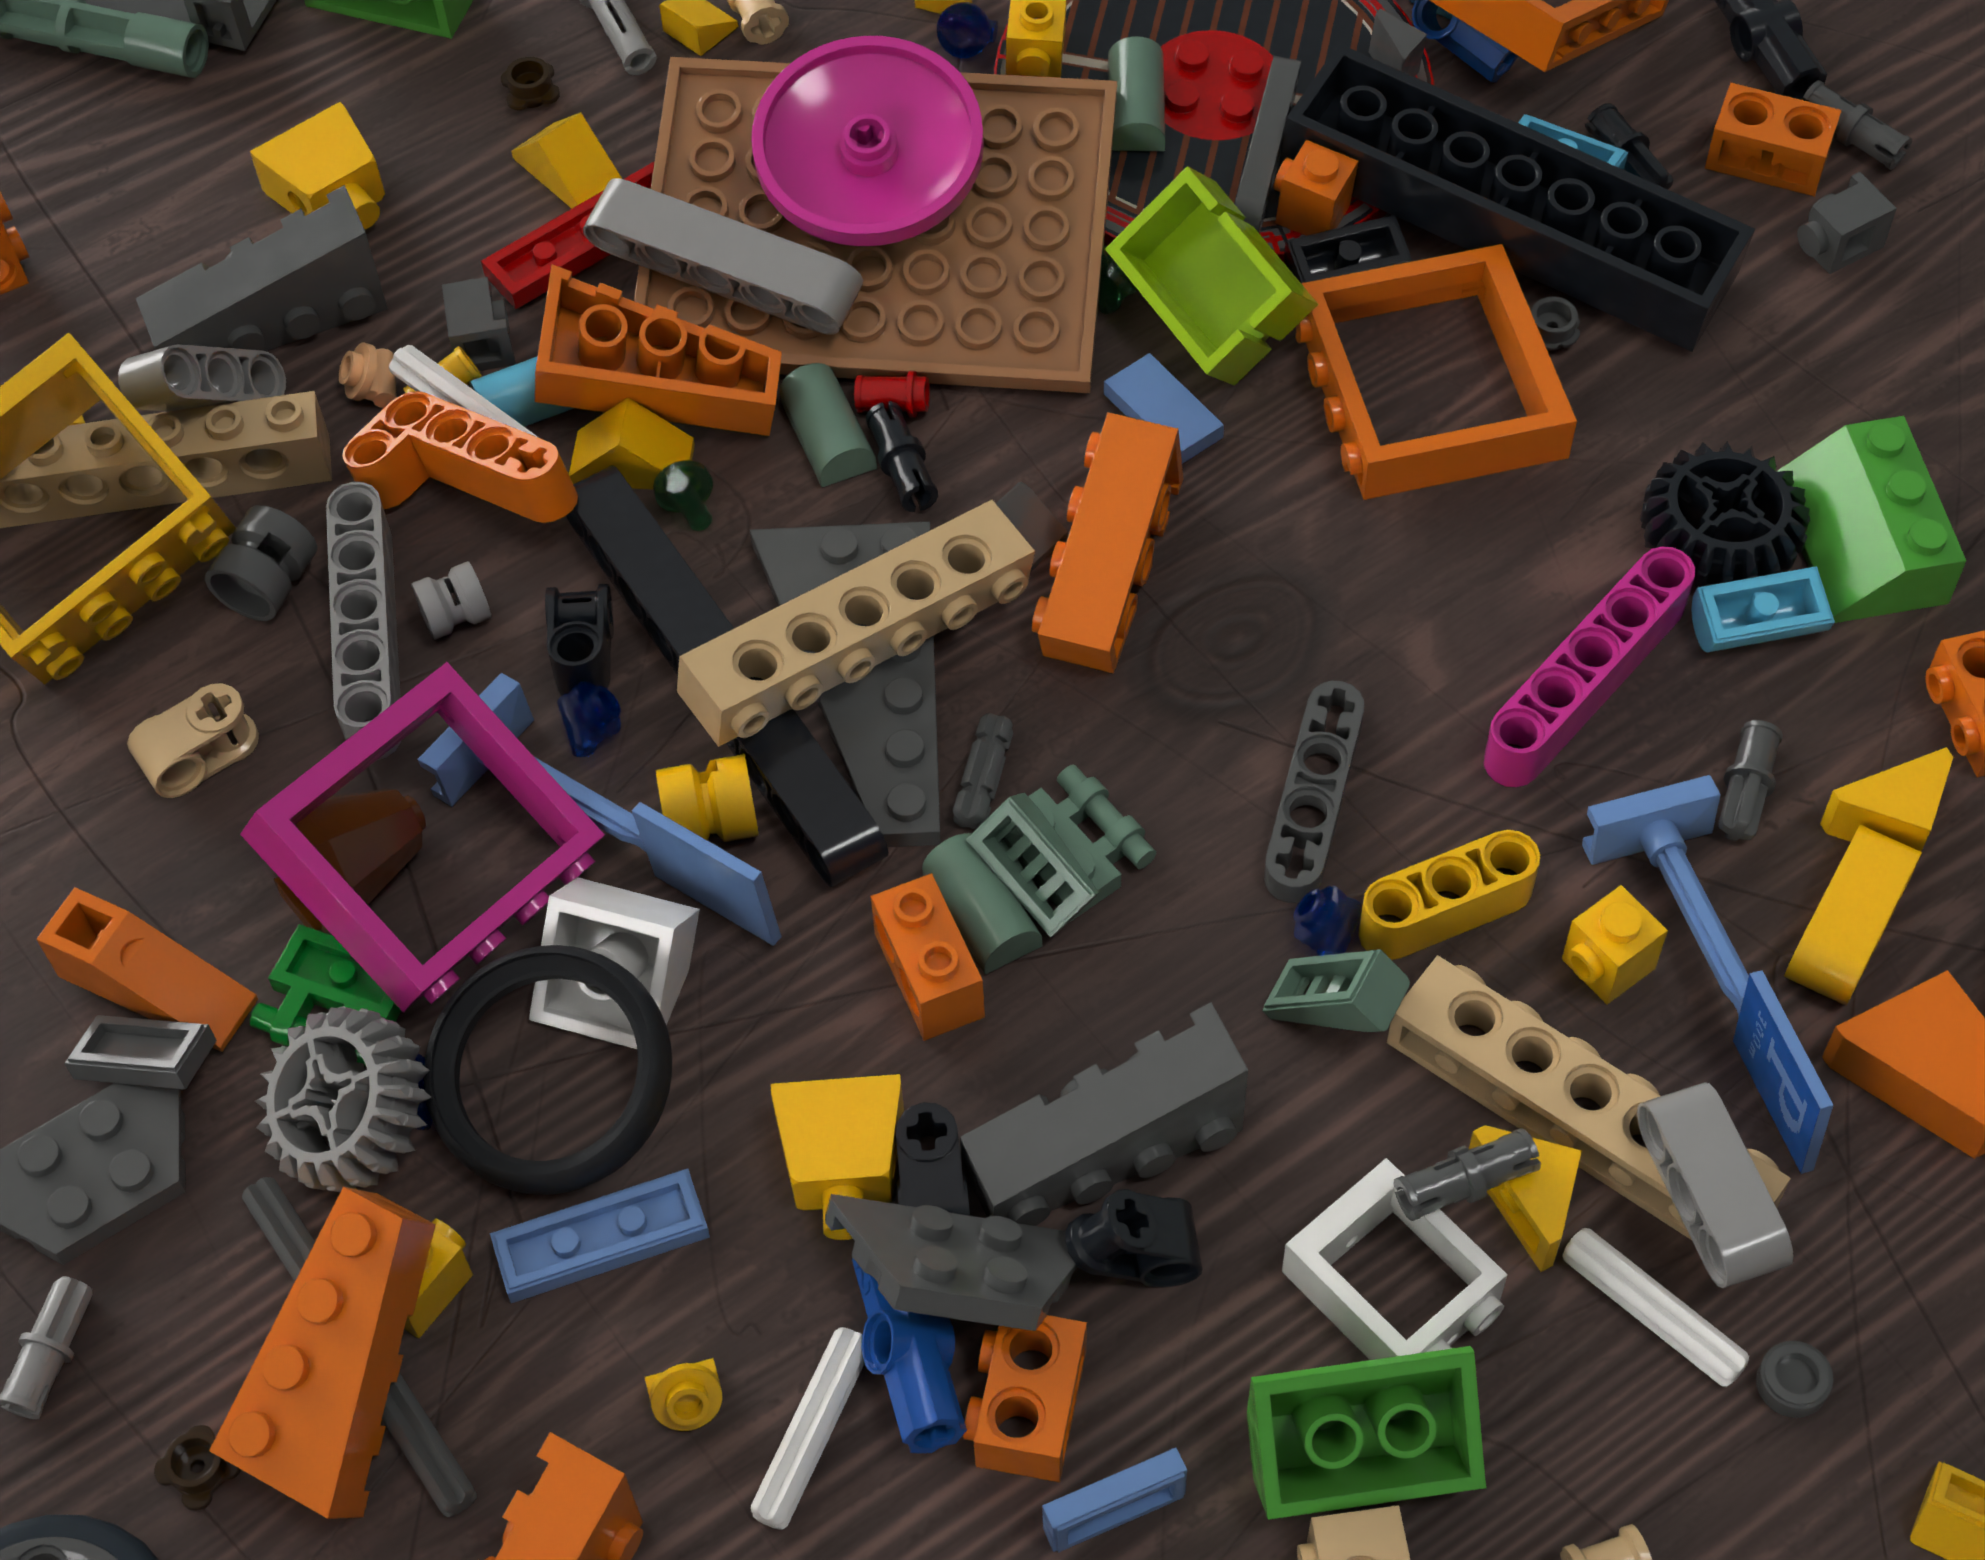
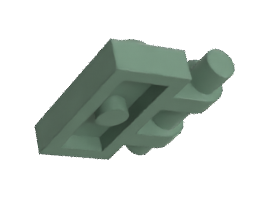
(1121, 838)

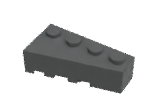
(273, 290)
(1111, 1124)

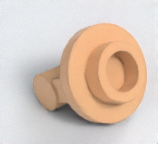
(367, 375)

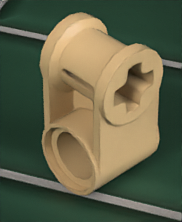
(190, 743)

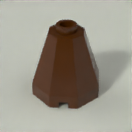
(363, 839)

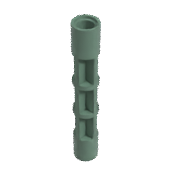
(137, 38)

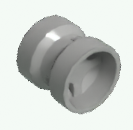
(438, 606)

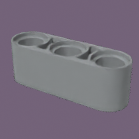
(199, 377)
(1714, 1185)

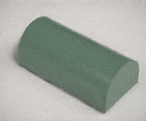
(1140, 104)
(825, 424)
(981, 905)

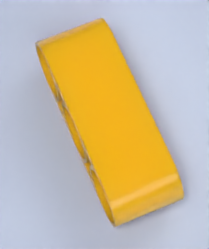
(1464, 871)
(1852, 914)

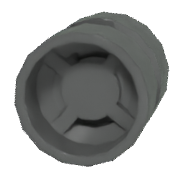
(261, 563)

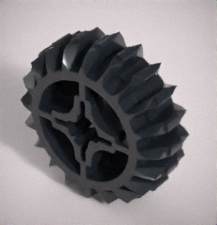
(1736, 510)

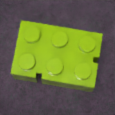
(1210, 276)

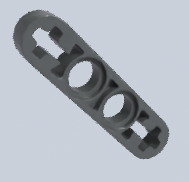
(1267, 140)
(1316, 790)

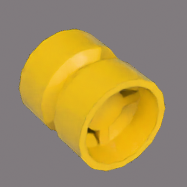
(710, 800)

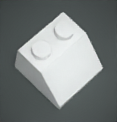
(630, 928)

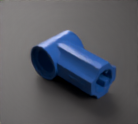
(1464, 41)

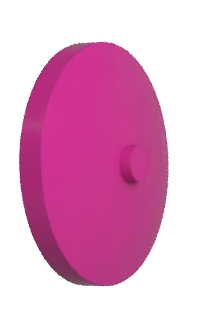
(867, 140)

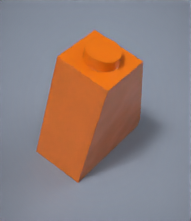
(1921, 1058)

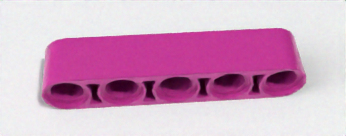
(1649, 602)

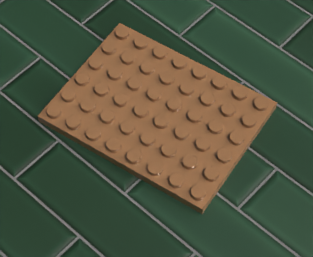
(981, 298)

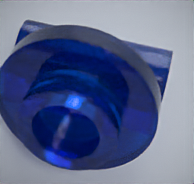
(965, 30)
(589, 717)
(1326, 920)

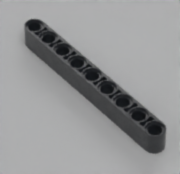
(681, 615)

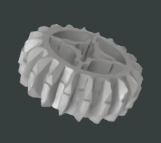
(358, 1109)

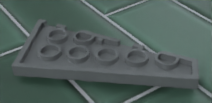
(888, 717)

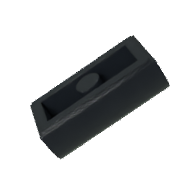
(1347, 250)

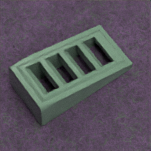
(989, 844)
(1345, 993)

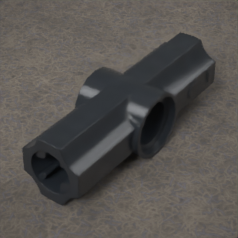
(1773, 38)

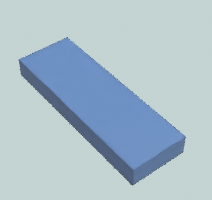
(599, 1235)

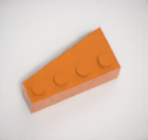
(613, 349)
(1109, 543)
(327, 1366)
(574, 1511)

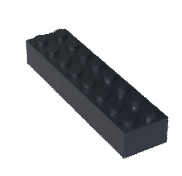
(1548, 204)

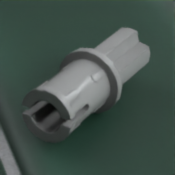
(45, 1348)

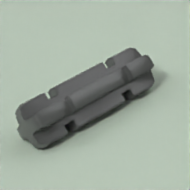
(983, 770)

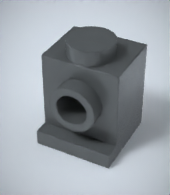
(1847, 225)
(478, 323)

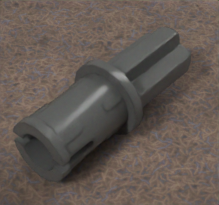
(1749, 780)

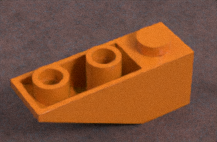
(141, 967)

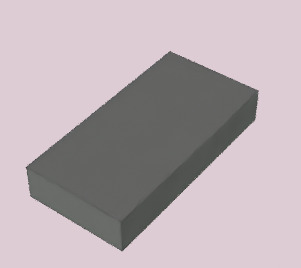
(141, 1052)

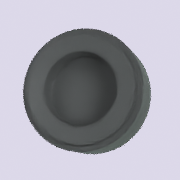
(1794, 1379)

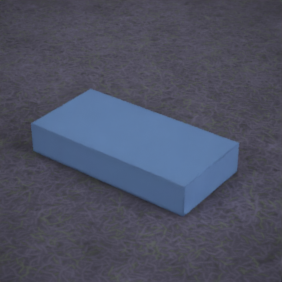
(1154, 395)
(1114, 1500)

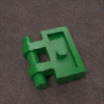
(319, 973)

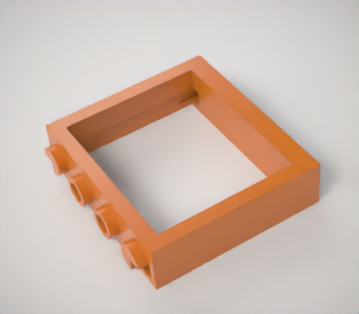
(1550, 34)
(1455, 455)

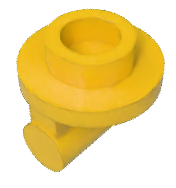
(685, 1395)

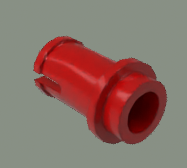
(909, 391)

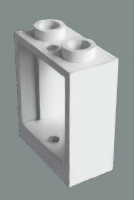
(1351, 1218)

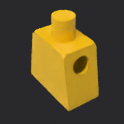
(317, 159)
(839, 1139)

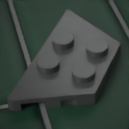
(93, 1170)
(956, 1262)

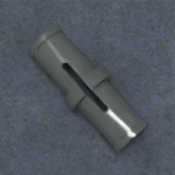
(1861, 128)
(1467, 1174)

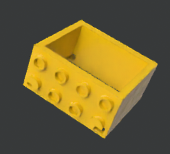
(33, 411)

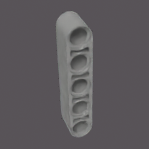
(723, 256)
(361, 607)

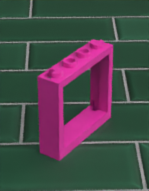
(345, 913)

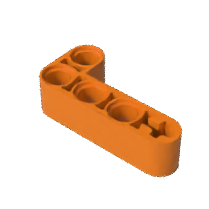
(436, 439)

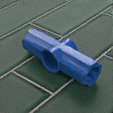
(915, 1360)

